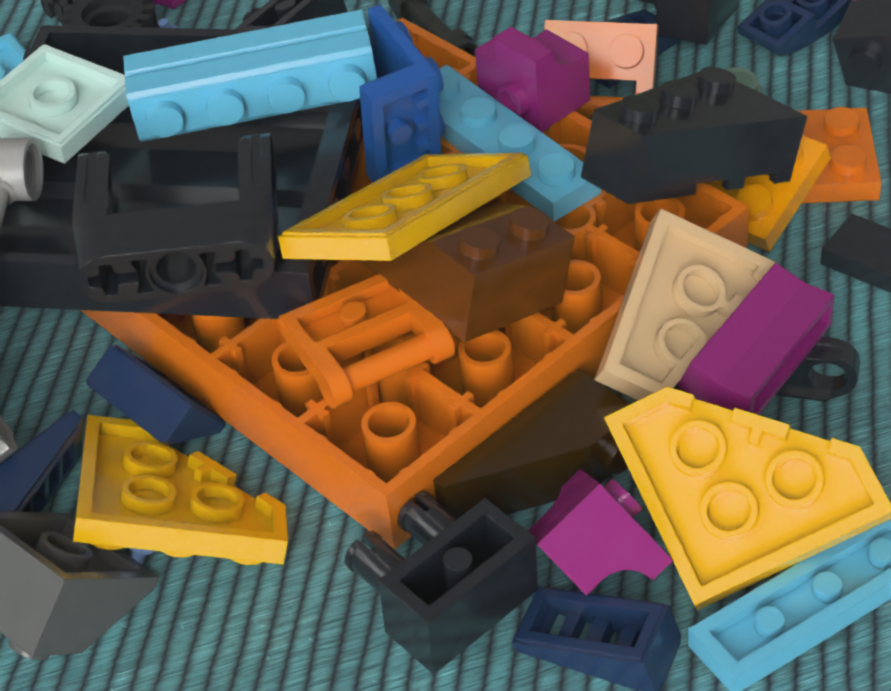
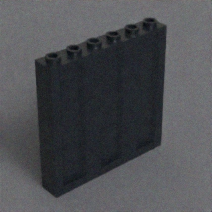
(314, 163)

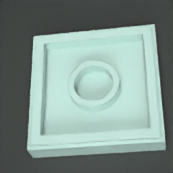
(59, 101)

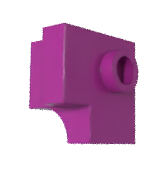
(534, 76)
(594, 533)

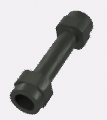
(419, 13)

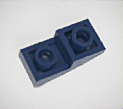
(792, 24)

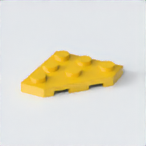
(741, 490)
(164, 501)

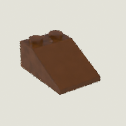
(485, 269)

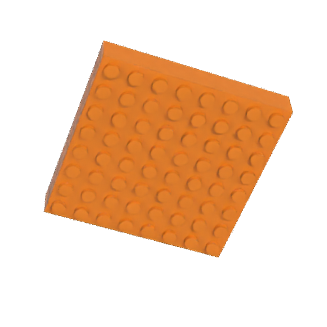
(426, 418)

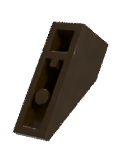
(538, 451)

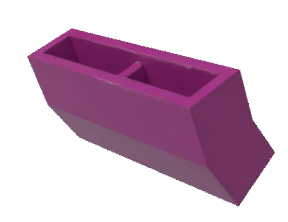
(760, 343)

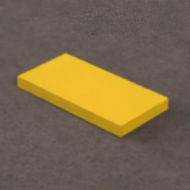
(404, 207)

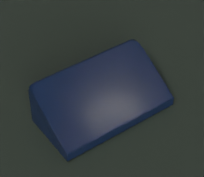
(151, 398)

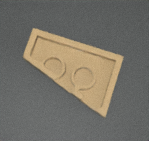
(675, 303)

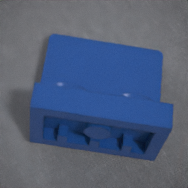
(403, 103)

